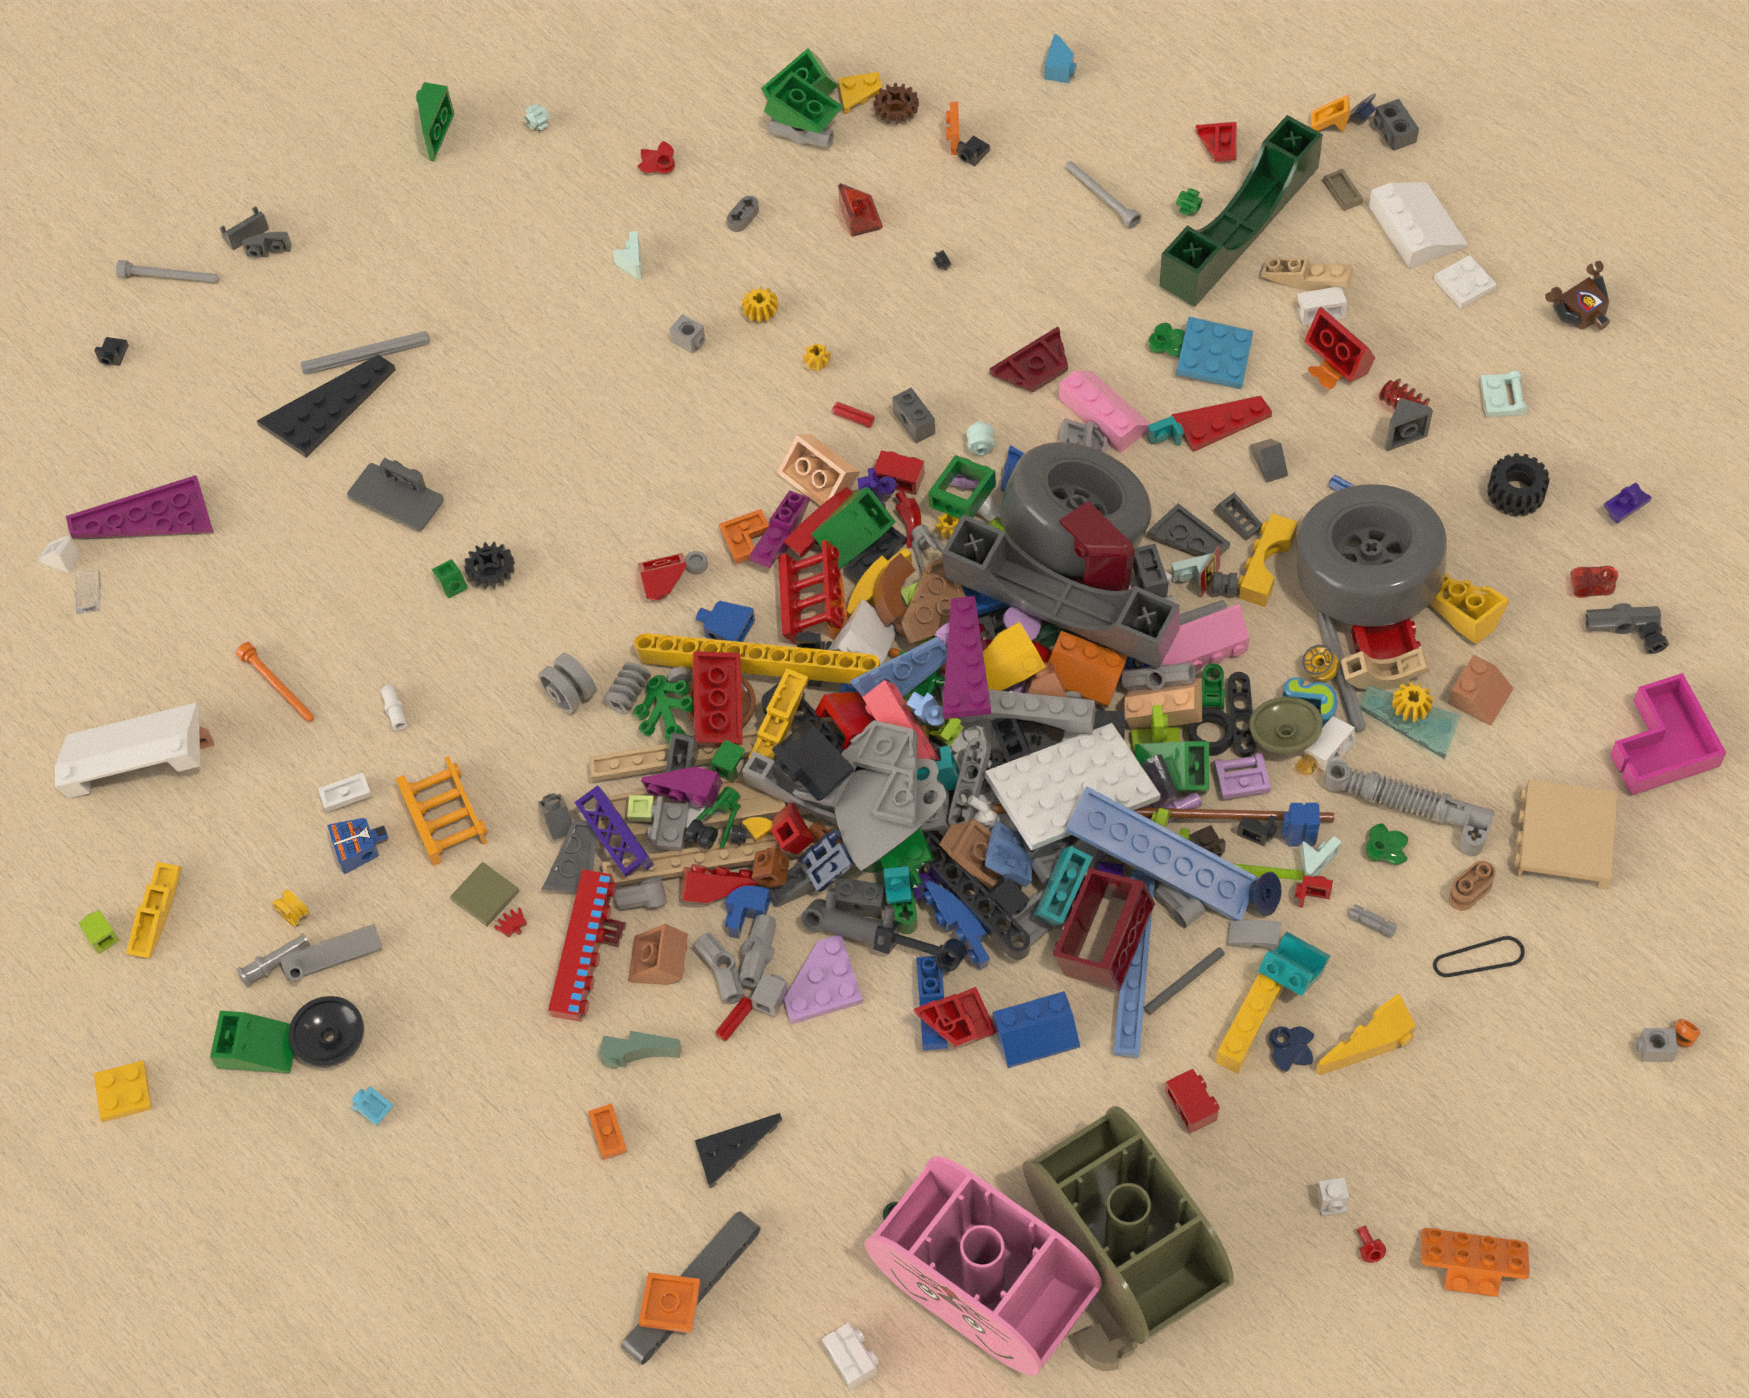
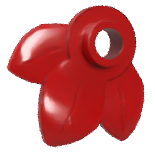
(659, 160)

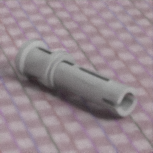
(262, 966)

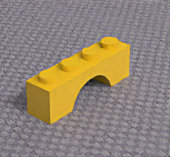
(1276, 538)
(1248, 1022)

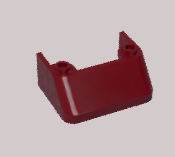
(1102, 546)

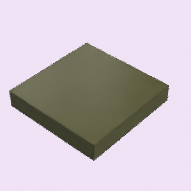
(484, 894)

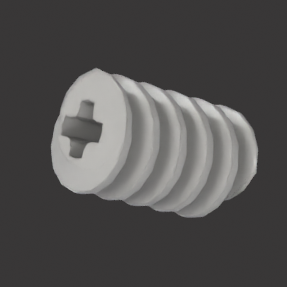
(626, 686)

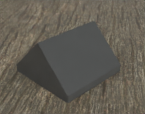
(1408, 424)

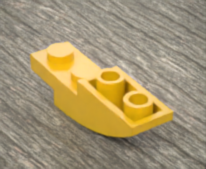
(865, 585)

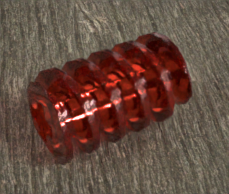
(1392, 392)

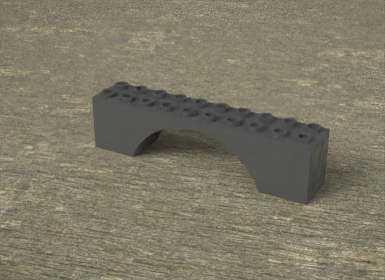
(1125, 621)

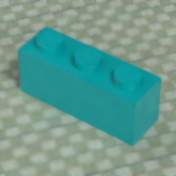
(1062, 886)

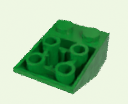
(855, 525)
(1185, 761)
(251, 1043)

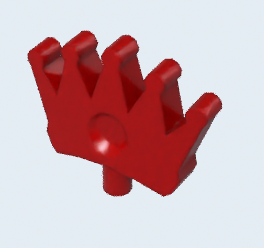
(512, 923)

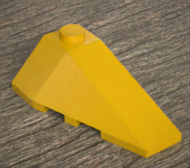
(1011, 658)
(1385, 1032)

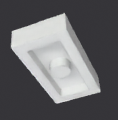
(344, 792)

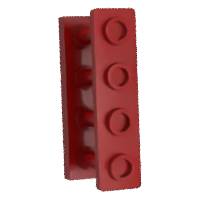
(791, 587)

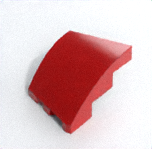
(958, 1018)

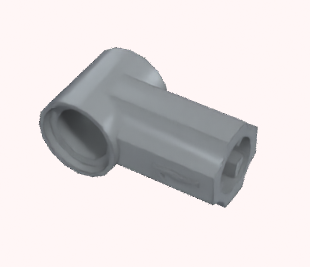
(648, 893)
(1183, 908)

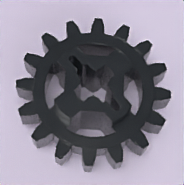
(489, 565)

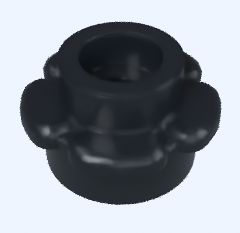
(942, 260)
(738, 834)

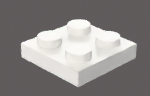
(1465, 282)

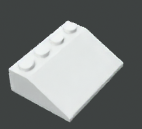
(1415, 222)

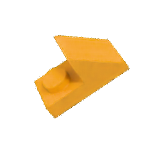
(1335, 113)

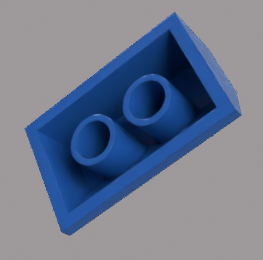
(1036, 1029)

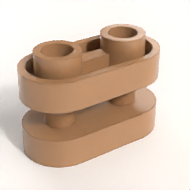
(1472, 885)

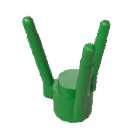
(725, 801)

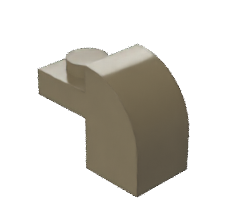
(1099, 1351)

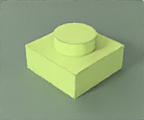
(640, 808)

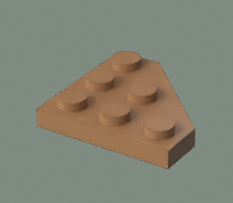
(930, 603)

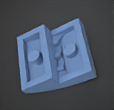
(1008, 855)

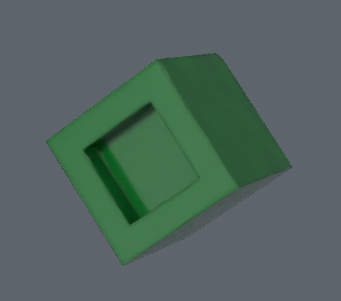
(726, 760)

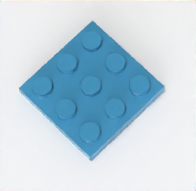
(1214, 352)

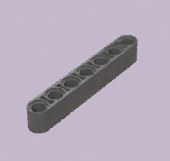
(709, 1268)

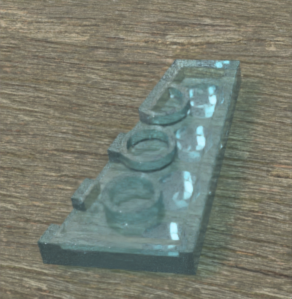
(1432, 733)

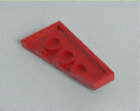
(1219, 421)

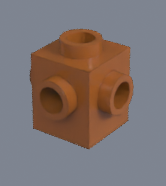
(770, 867)

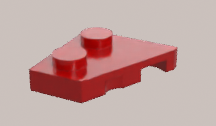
(1219, 140)

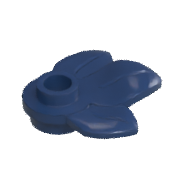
(1294, 1049)

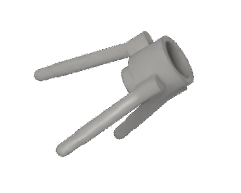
(924, 539)

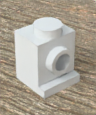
(1332, 1196)

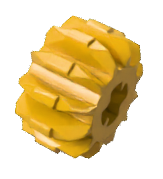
(760, 304)
(1412, 702)

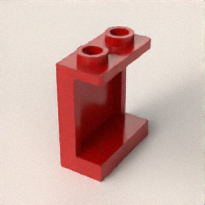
(1385, 641)
(848, 713)

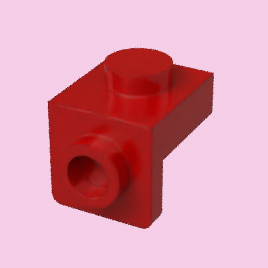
(1315, 887)

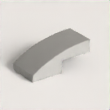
(1254, 932)

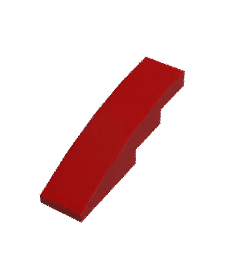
(801, 539)

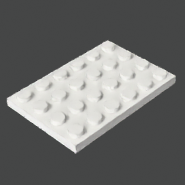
(1047, 785)

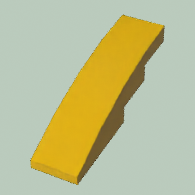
(780, 713)
(154, 910)

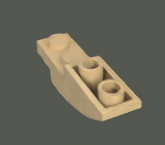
(1302, 275)

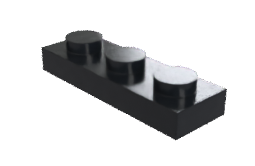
(885, 546)

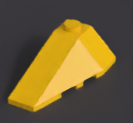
(1470, 608)

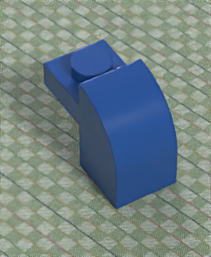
(743, 903)

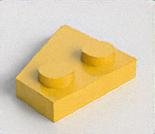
(858, 89)

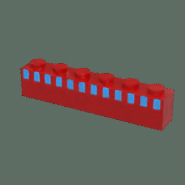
(582, 945)

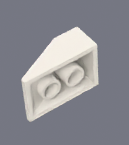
(865, 633)

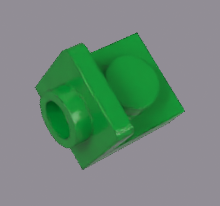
(450, 578)

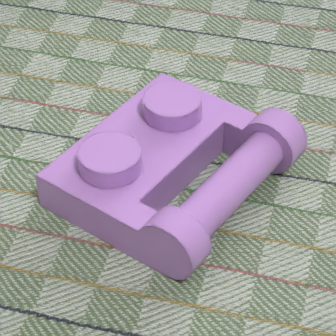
(1245, 781)

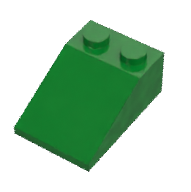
(809, 68)
(801, 105)
(435, 115)

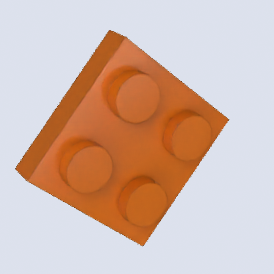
(669, 1302)

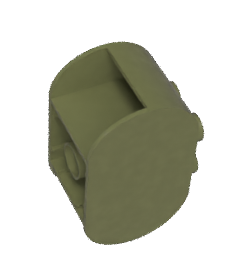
(1132, 1222)

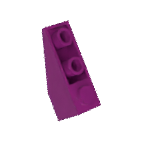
(688, 784)

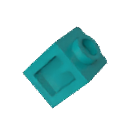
(1164, 429)
(897, 885)

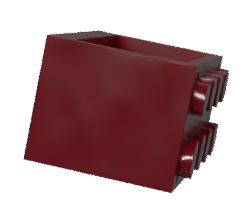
(1126, 935)

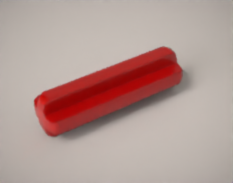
(853, 414)
(734, 1019)

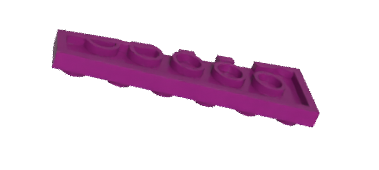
(965, 673)

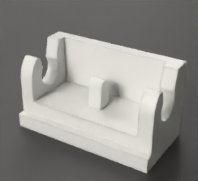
(1329, 299)
(1333, 742)

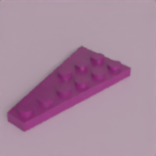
(158, 511)

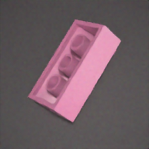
(1100, 404)
(1210, 639)

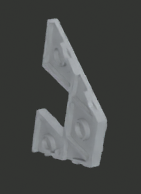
(889, 751)

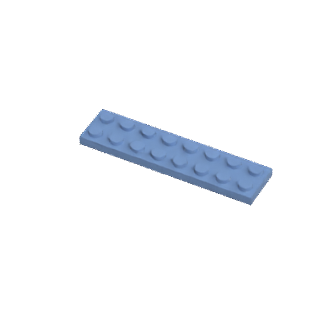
(1161, 854)

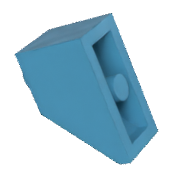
(1060, 61)

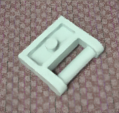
(1496, 398)

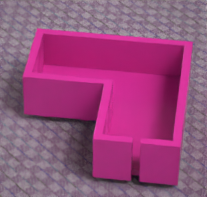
(1677, 740)

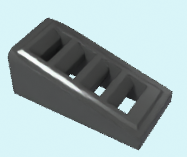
(1239, 506)

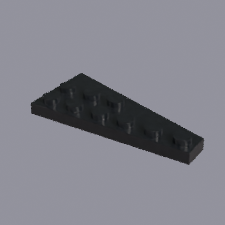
(318, 413)

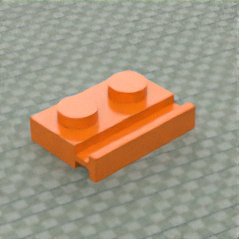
(952, 132)

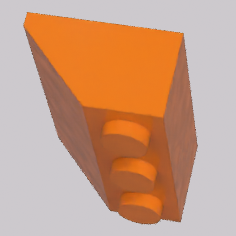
(1087, 668)

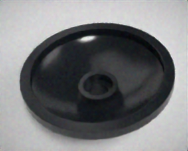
(318, 1021)

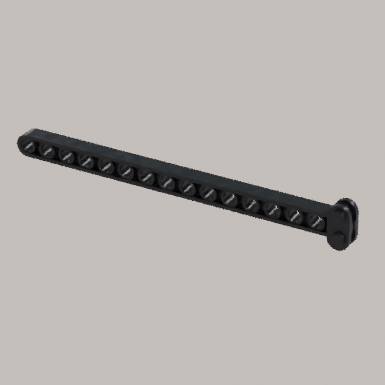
(941, 869)

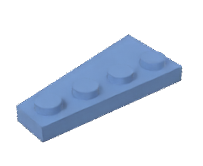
(905, 670)

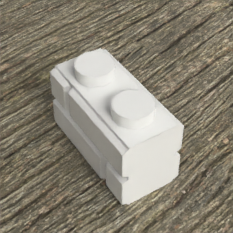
(850, 1355)

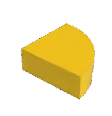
(757, 827)

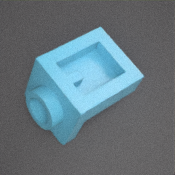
(371, 1105)

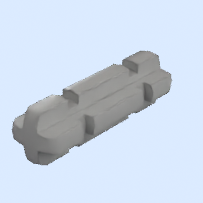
(1373, 920)

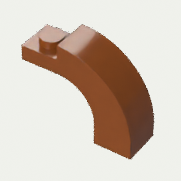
(888, 592)

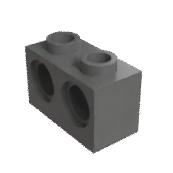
(1396, 124)
(1150, 570)

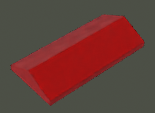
(717, 698)

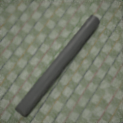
(1184, 981)

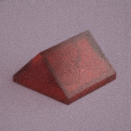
(858, 211)

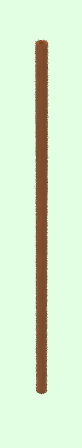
(1209, 813)

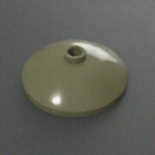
(1285, 725)

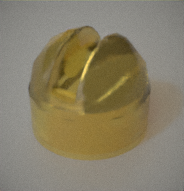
(1306, 765)

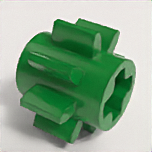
(1189, 202)

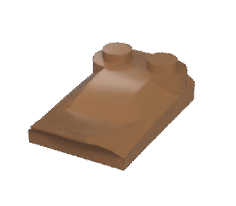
(968, 847)

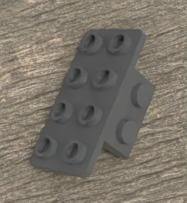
(396, 493)

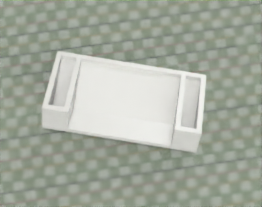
(127, 746)

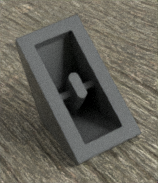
(1270, 459)
(682, 752)

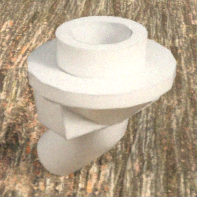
(984, 815)

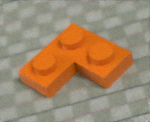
(740, 530)

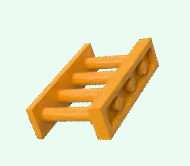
(427, 827)

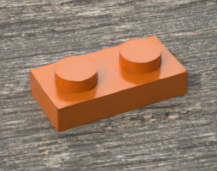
(607, 1131)

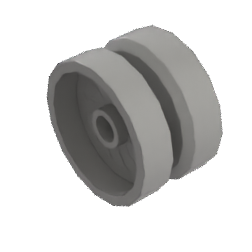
(567, 682)

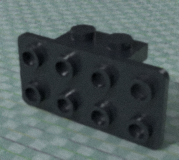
(812, 761)

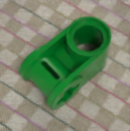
(1213, 690)

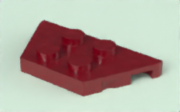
(1034, 363)

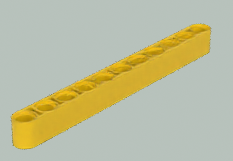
(757, 658)

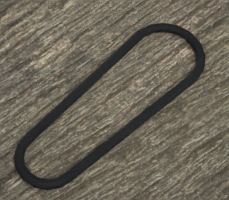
(1482, 968)

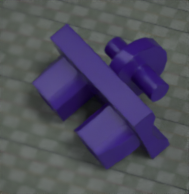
(884, 486)
(1626, 502)

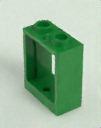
(956, 505)

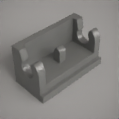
(249, 227)

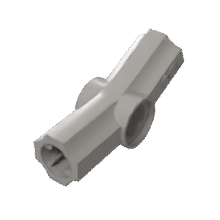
(715, 956)

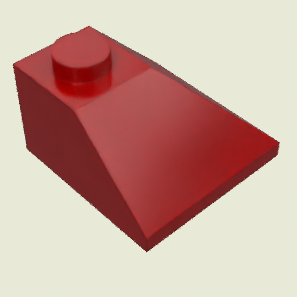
(661, 575)

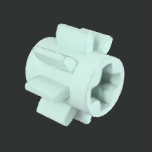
(537, 117)

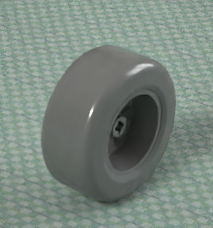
(1056, 481)
(1371, 520)

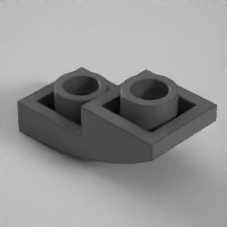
(261, 244)

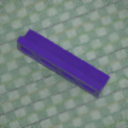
(622, 830)

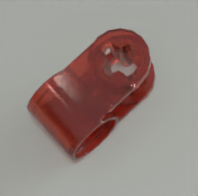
(1592, 582)

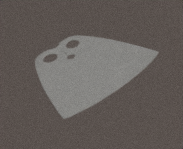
(872, 837)

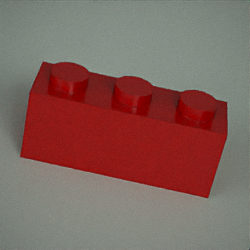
(1339, 346)

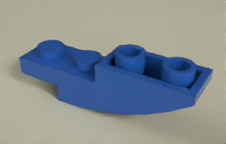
(953, 914)
(930, 989)

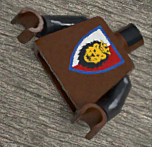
(1584, 302)

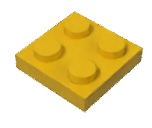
(122, 1091)

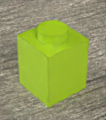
(98, 931)

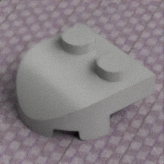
(1083, 434)

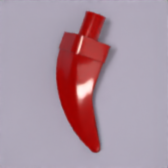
(910, 513)

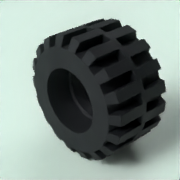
(1516, 499)

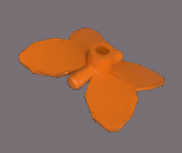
(1326, 374)

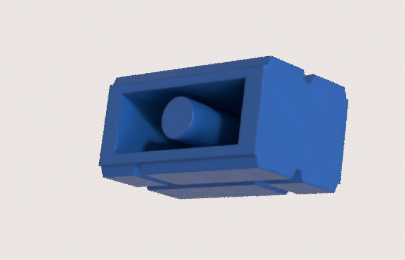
(1301, 824)

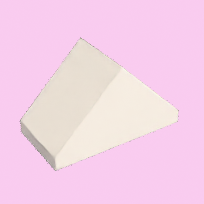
(60, 554)

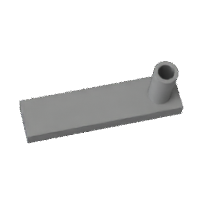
(330, 952)

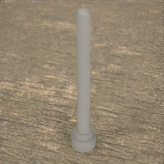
(1130, 216)
(125, 269)

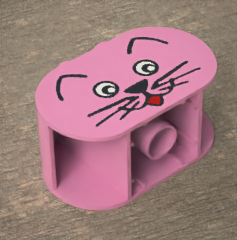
(984, 1265)

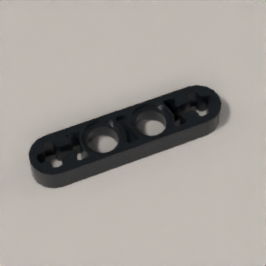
(1241, 714)

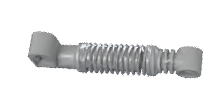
(1438, 807)

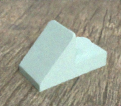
(630, 258)
(1189, 569)
(1315, 861)

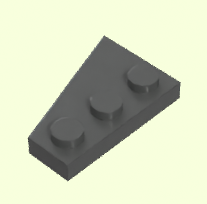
(575, 854)

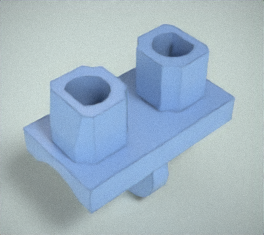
(926, 709)

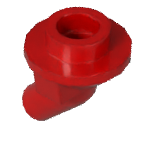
(1373, 1249)

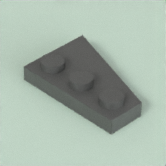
(1187, 533)

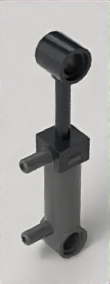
(881, 934)

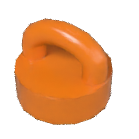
(1688, 1031)

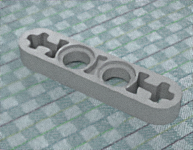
(965, 784)

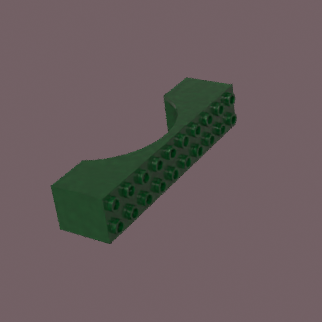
(1204, 255)

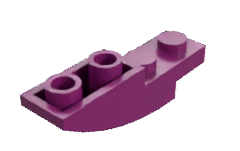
(782, 524)

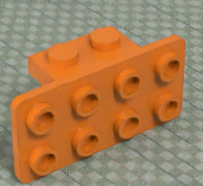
(1474, 1261)

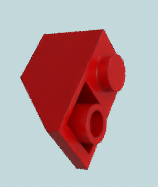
(791, 830)

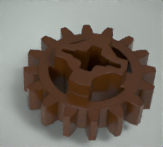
(896, 103)

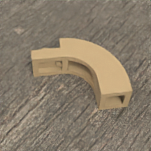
(1384, 674)

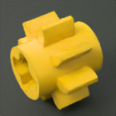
(816, 357)
(946, 525)

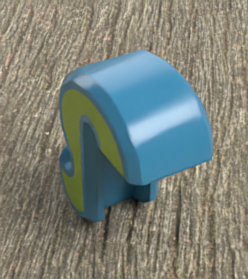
(1316, 693)

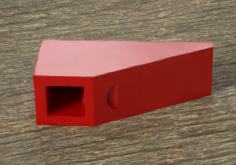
(709, 885)

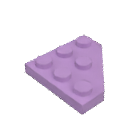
(823, 983)

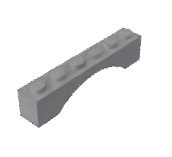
(1062, 712)
(770, 778)

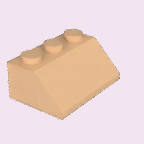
(816, 469)
(1179, 702)

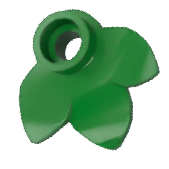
(1166, 340)
(1386, 845)

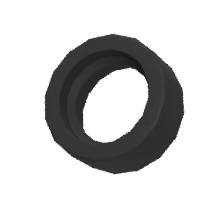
(1221, 718)

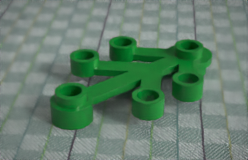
(657, 689)

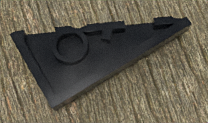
(724, 1149)

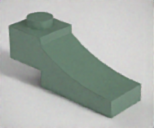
(618, 1052)

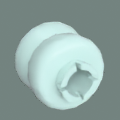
(980, 438)

